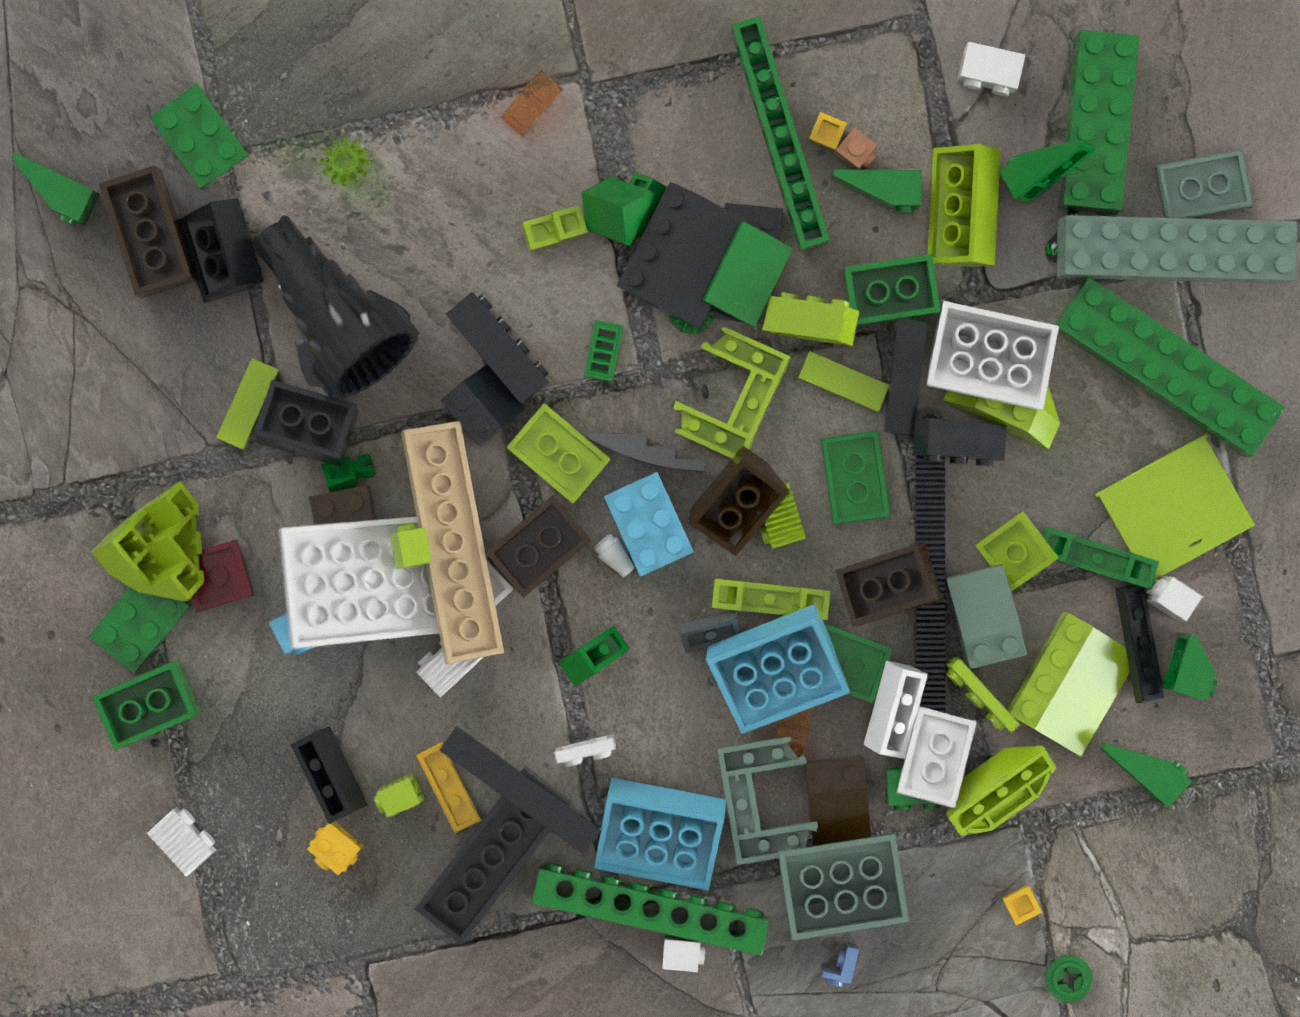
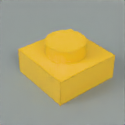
(827, 131)
(1021, 905)

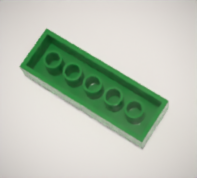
(1102, 117)

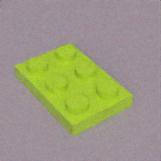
(558, 453)
(980, 695)

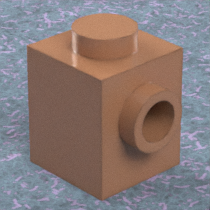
(856, 151)

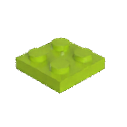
(1018, 548)

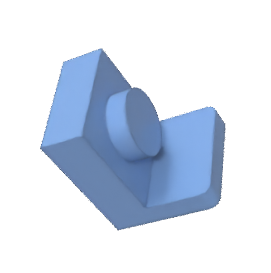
(846, 961)

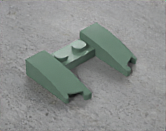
(737, 766)

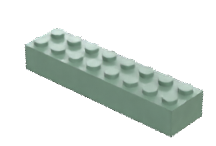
(1177, 249)

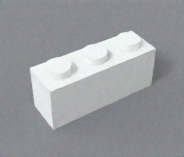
(895, 709)

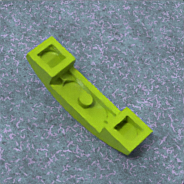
(767, 598)

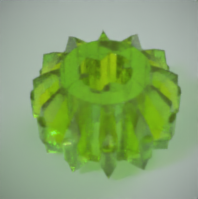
(339, 154)

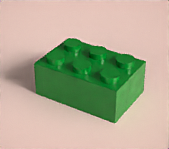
(892, 290)
(146, 705)

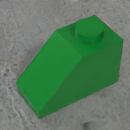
(594, 656)

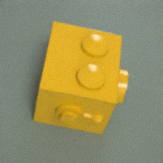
(334, 848)

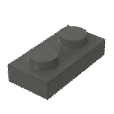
(708, 631)

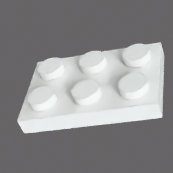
(936, 757)

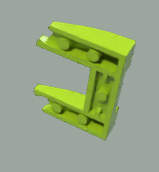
(766, 370)

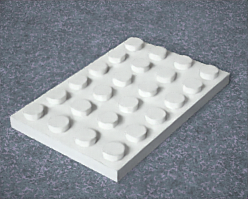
(347, 586)

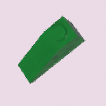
(1037, 170)
(887, 187)
(62, 194)
(1158, 776)

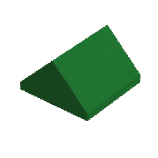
(615, 209)

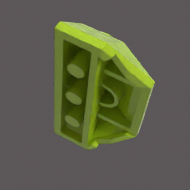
(1026, 423)
(1000, 788)

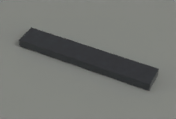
(520, 789)

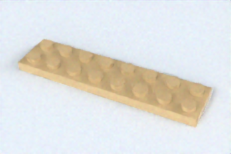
(459, 563)

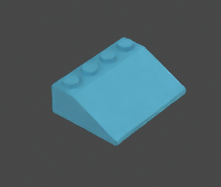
(777, 669)
(660, 834)

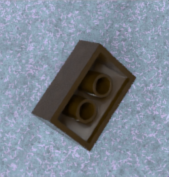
(738, 501)

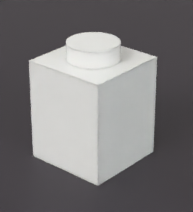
(682, 954)

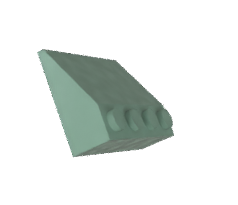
(843, 887)

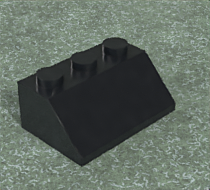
(220, 249)

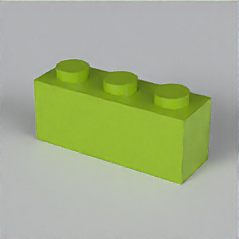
(811, 319)

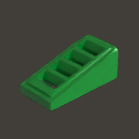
(599, 374)

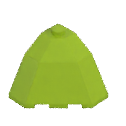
(157, 547)

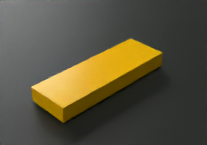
(449, 788)

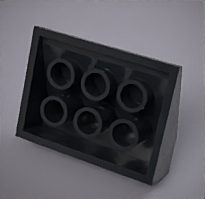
(680, 254)

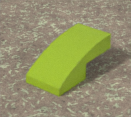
(554, 228)

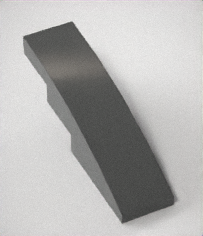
(636, 448)

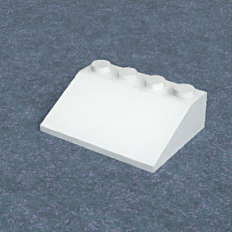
(992, 355)

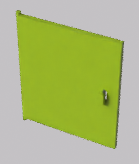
(1175, 505)

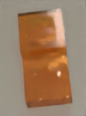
(531, 103)
(797, 728)

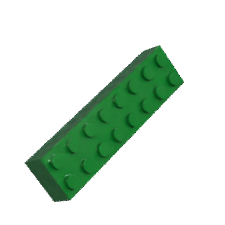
(1168, 368)

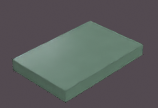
(1204, 185)

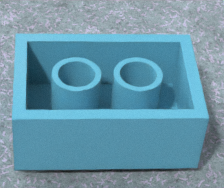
(648, 524)

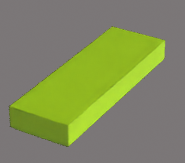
(843, 381)
(247, 404)

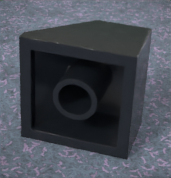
(482, 404)

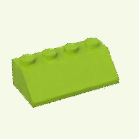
(964, 205)

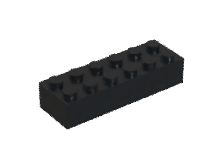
(484, 866)

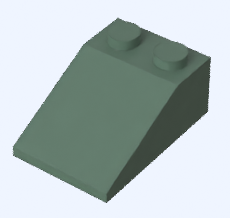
(986, 617)

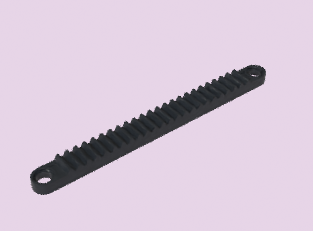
(930, 618)

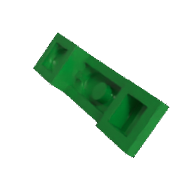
(1102, 558)

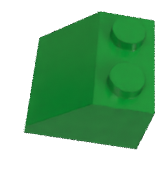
(1190, 669)

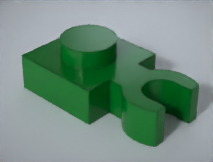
(345, 476)

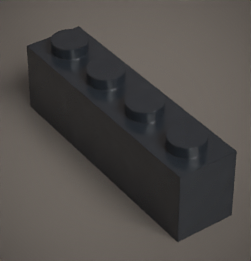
(497, 348)

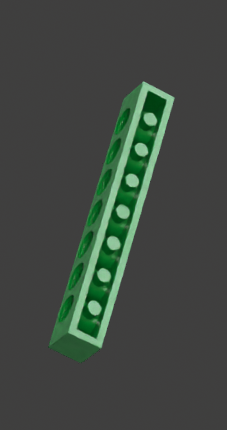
(779, 134)
(748, 941)

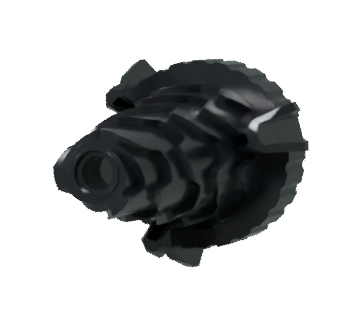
(348, 332)

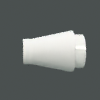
(614, 555)

